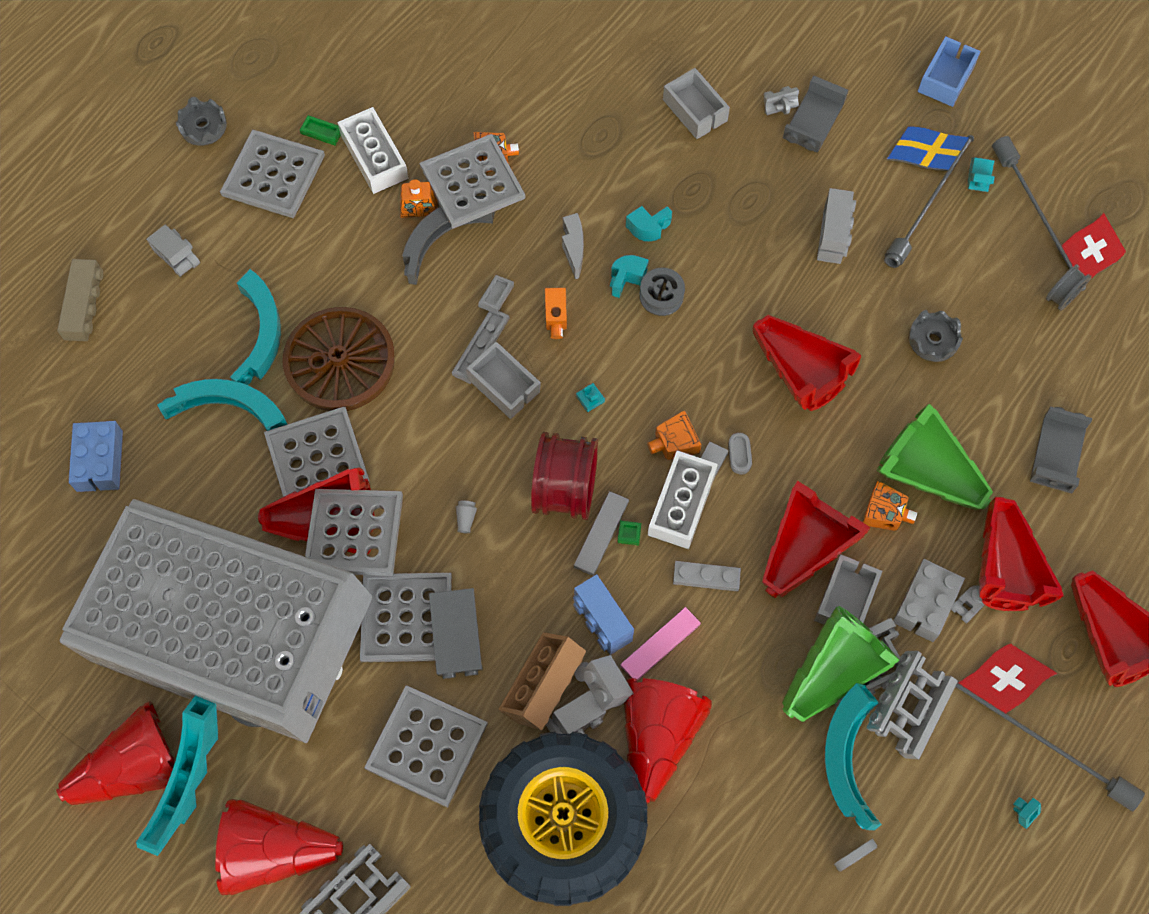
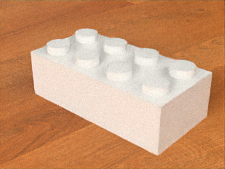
(373, 150)
(682, 499)

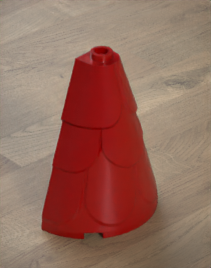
(805, 361)
(292, 513)
(807, 540)
(1012, 562)
(1115, 628)
(660, 729)
(123, 764)
(266, 847)

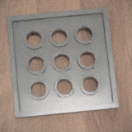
(276, 147)
(459, 176)
(303, 451)
(348, 500)
(372, 628)
(400, 721)

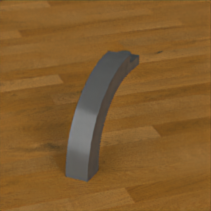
(426, 234)

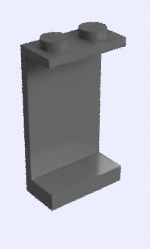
(816, 114)
(1059, 449)
(455, 633)

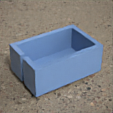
(948, 74)
(95, 456)
(602, 615)

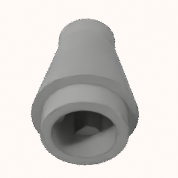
(465, 515)

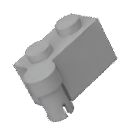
(173, 250)
(604, 682)
(577, 715)

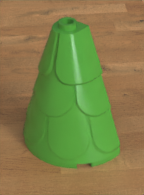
(935, 462)
(837, 661)

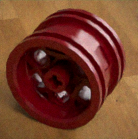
(564, 475)

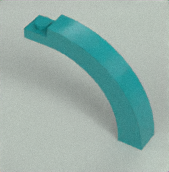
(270, 329)
(223, 392)
(839, 753)

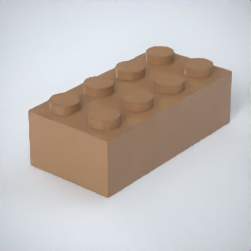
(542, 680)

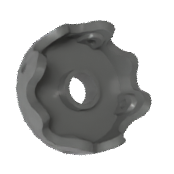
(199, 112)
(943, 326)

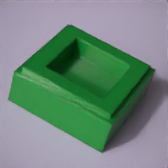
(629, 533)

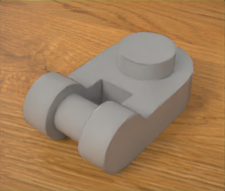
(972, 599)

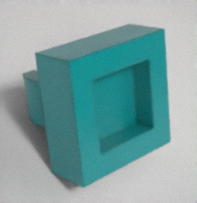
(590, 397)
(1027, 812)

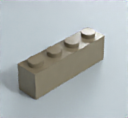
(80, 300)

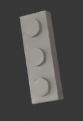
(706, 576)

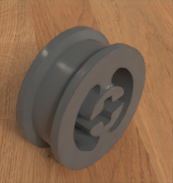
(653, 284)
(1068, 287)

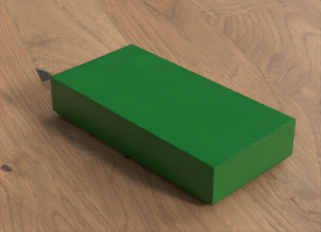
(320, 130)

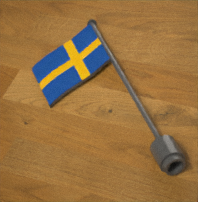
(930, 151)

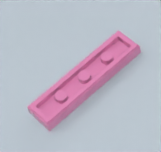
(660, 644)

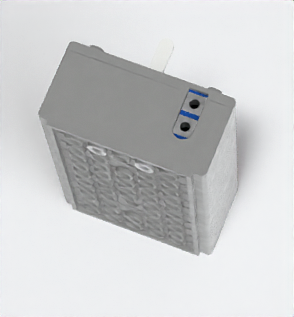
(218, 618)

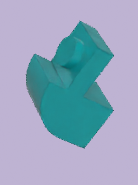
(980, 174)
(648, 227)
(627, 269)

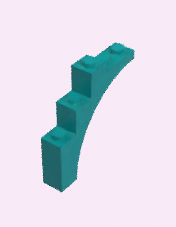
(190, 768)

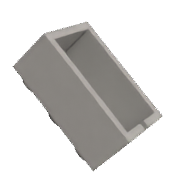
(695, 103)
(836, 226)
(503, 380)
(849, 589)
(928, 600)

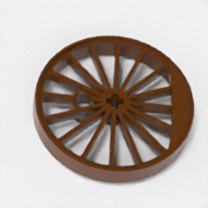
(348, 359)

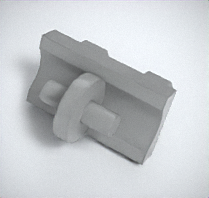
(781, 101)

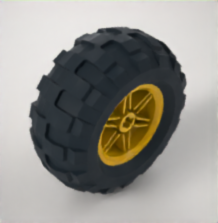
(572, 868)

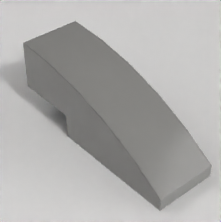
(573, 243)

